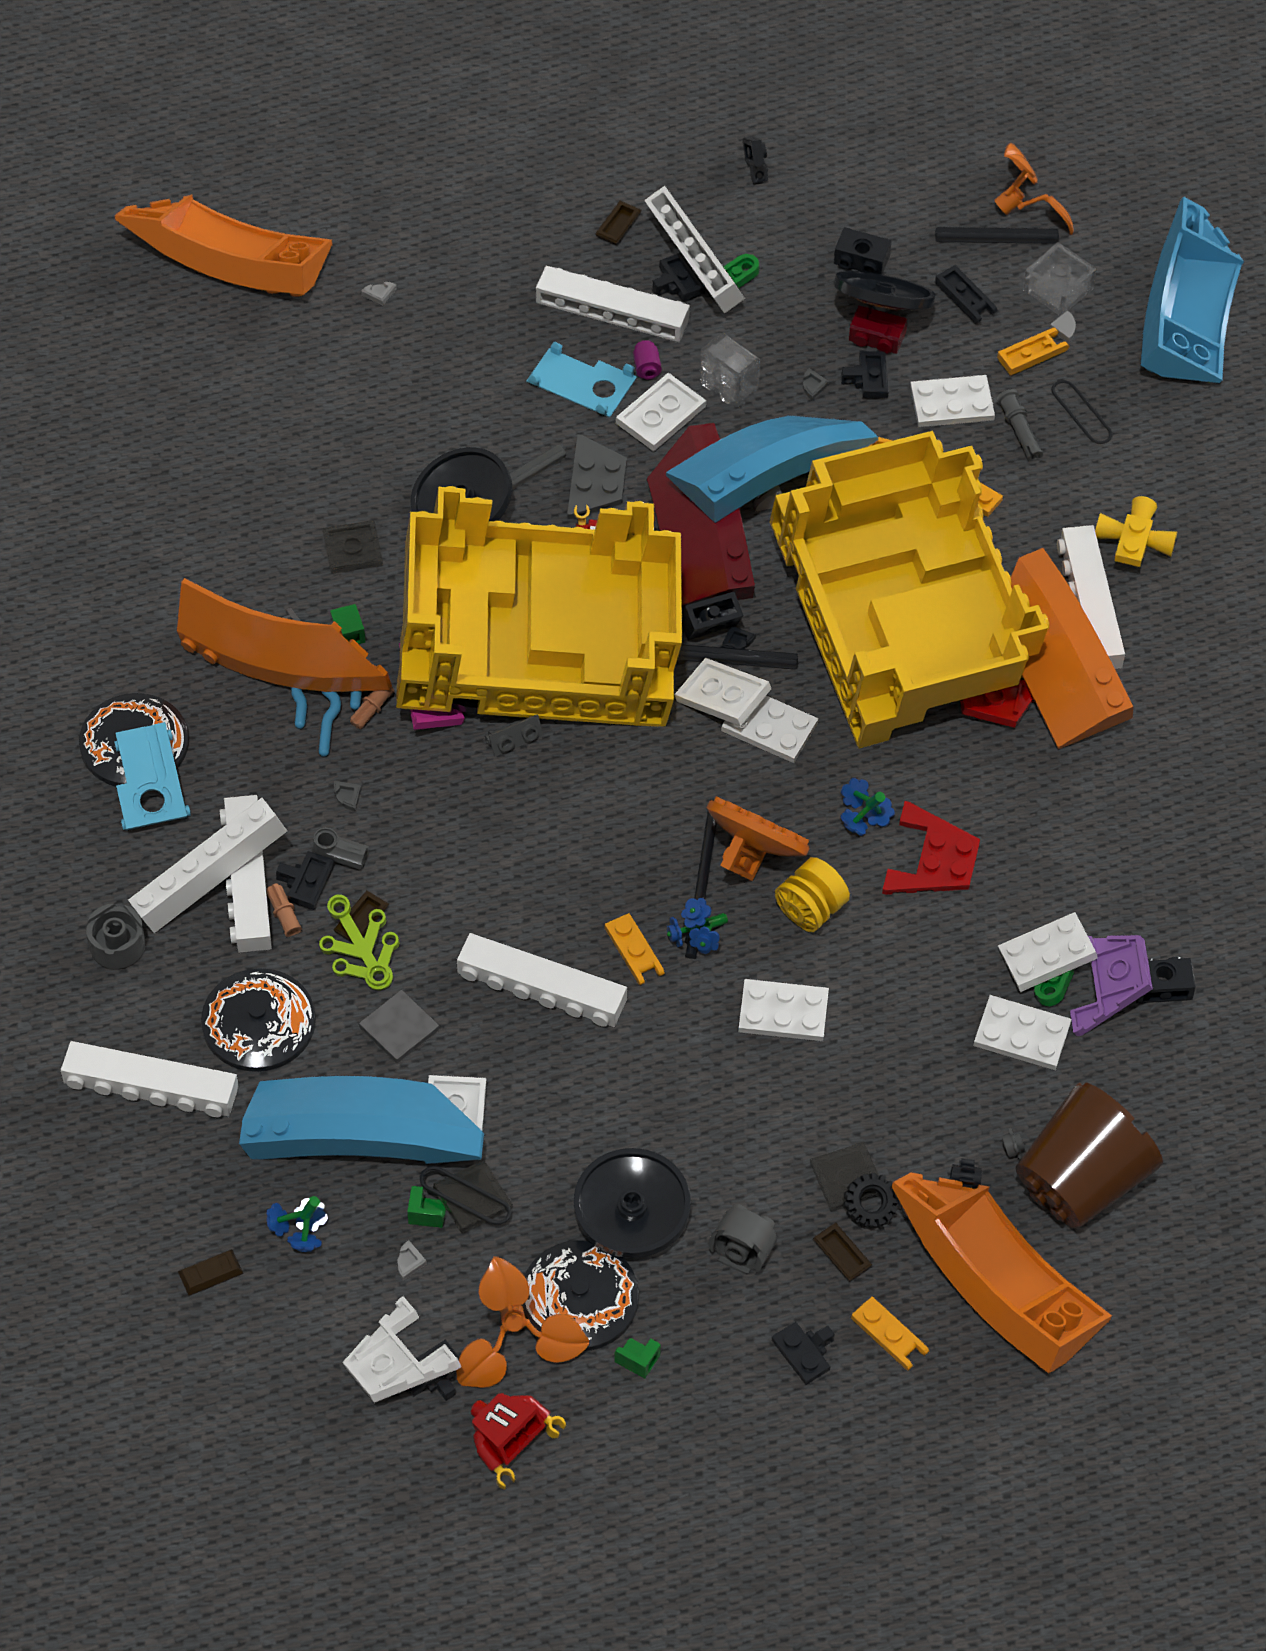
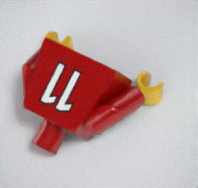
(507, 1428)

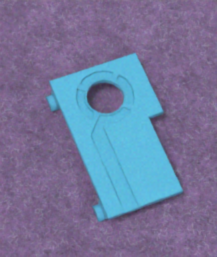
(576, 380)
(148, 767)

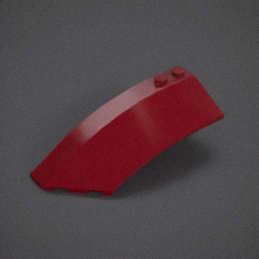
(712, 553)

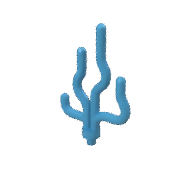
(328, 717)

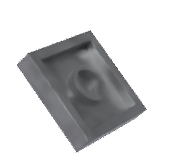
(399, 1026)

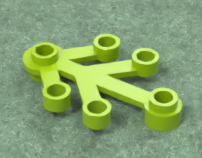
(361, 947)

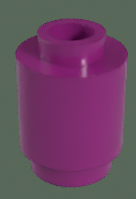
(647, 360)

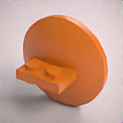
(752, 838)

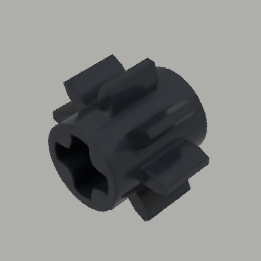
(966, 1173)

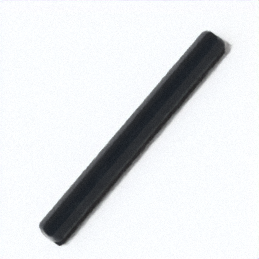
(996, 235)
(739, 656)

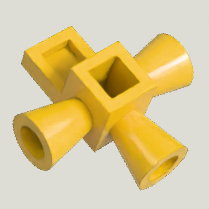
(1136, 533)

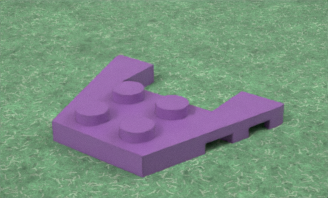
(1119, 979)

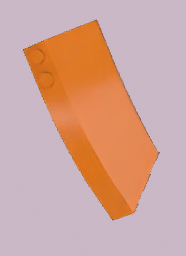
(227, 246)
(274, 647)
(1072, 672)
(999, 1270)

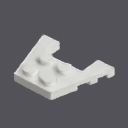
(384, 1363)

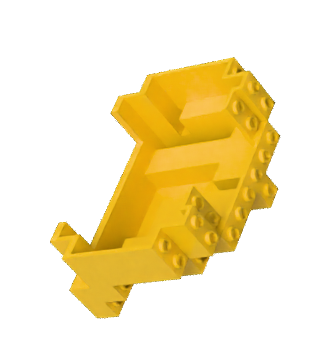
(904, 582)
(540, 614)

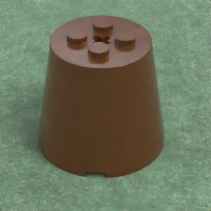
(1087, 1157)

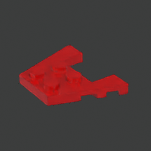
(1000, 706)
(945, 859)

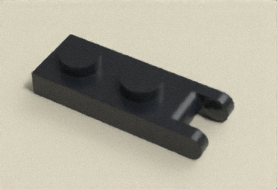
(964, 293)

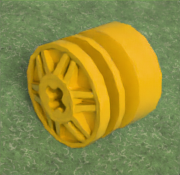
(812, 894)

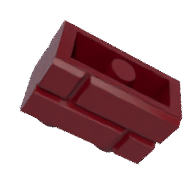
(877, 329)

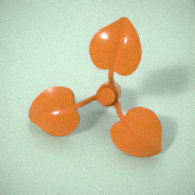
(1013, 196)
(506, 1290)

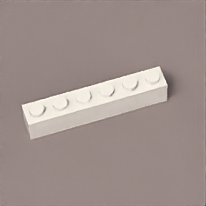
(694, 249)
(612, 303)
(1090, 586)
(207, 865)
(248, 891)
(541, 980)
(149, 1079)

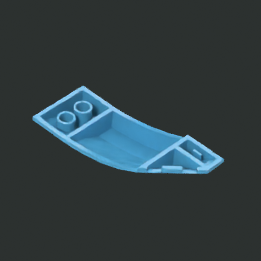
(1190, 299)
(761, 458)
(358, 1120)

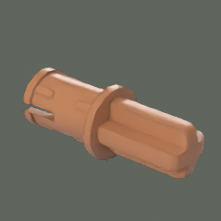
(369, 707)
(283, 910)

